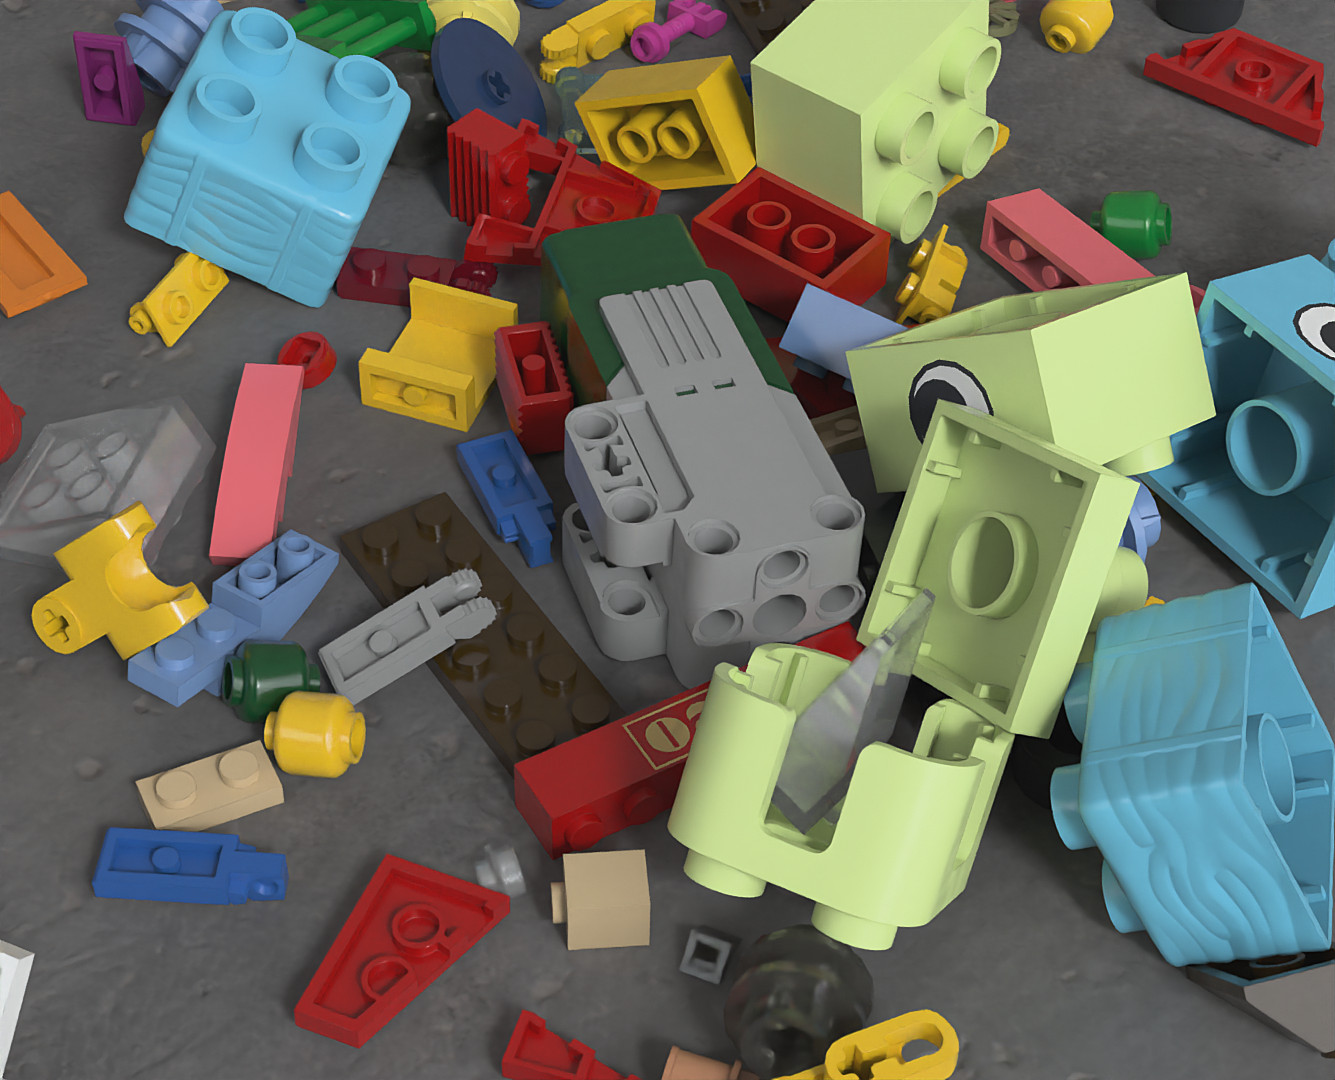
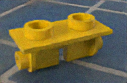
(936, 277)
(178, 298)

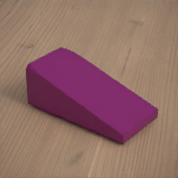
(108, 79)

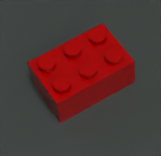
(782, 237)

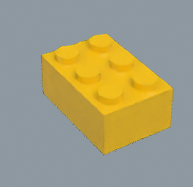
(673, 122)

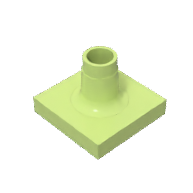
(1019, 564)

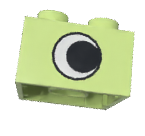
(1078, 366)

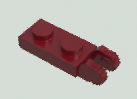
(386, 275)

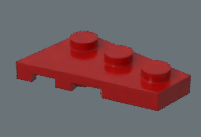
(393, 947)

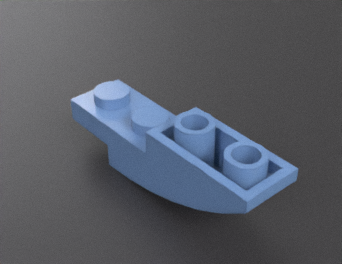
(248, 603)

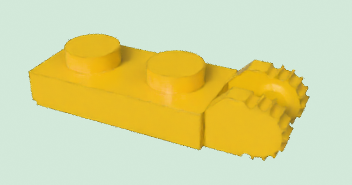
(593, 35)

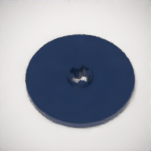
(484, 72)

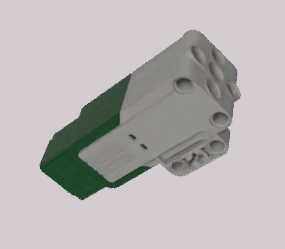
(689, 458)

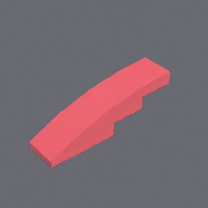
(256, 462)

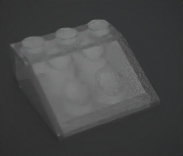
(96, 468)
(846, 718)

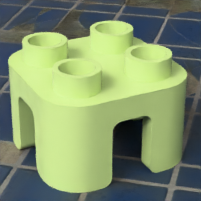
(902, 827)

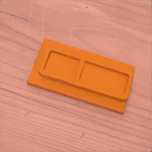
(31, 262)

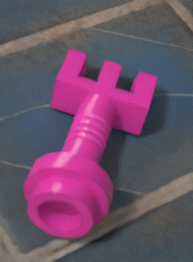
(652, 41)

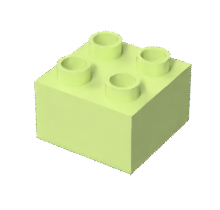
(878, 104)

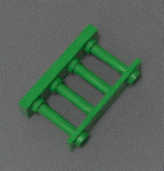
(365, 26)

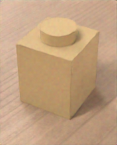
(603, 899)

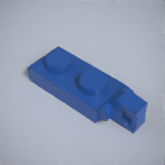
(510, 493)
(186, 868)

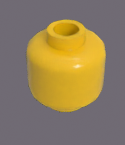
(1075, 24)
(315, 734)

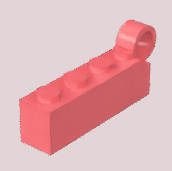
(1053, 247)

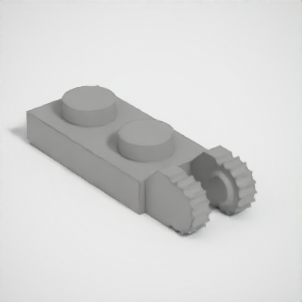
(406, 635)

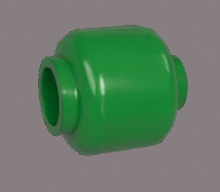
(1134, 222)

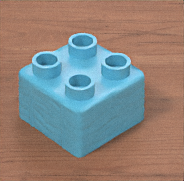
(269, 154)
(1202, 781)

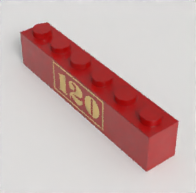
(626, 767)

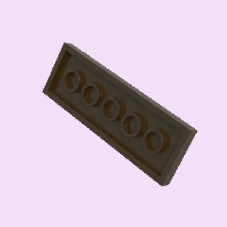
(510, 680)

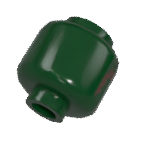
(264, 675)

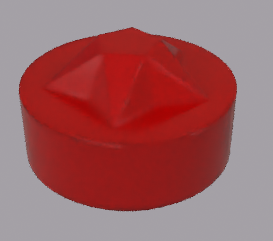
(311, 352)

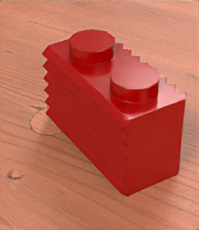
(487, 169)
(533, 385)

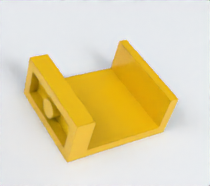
(442, 358)

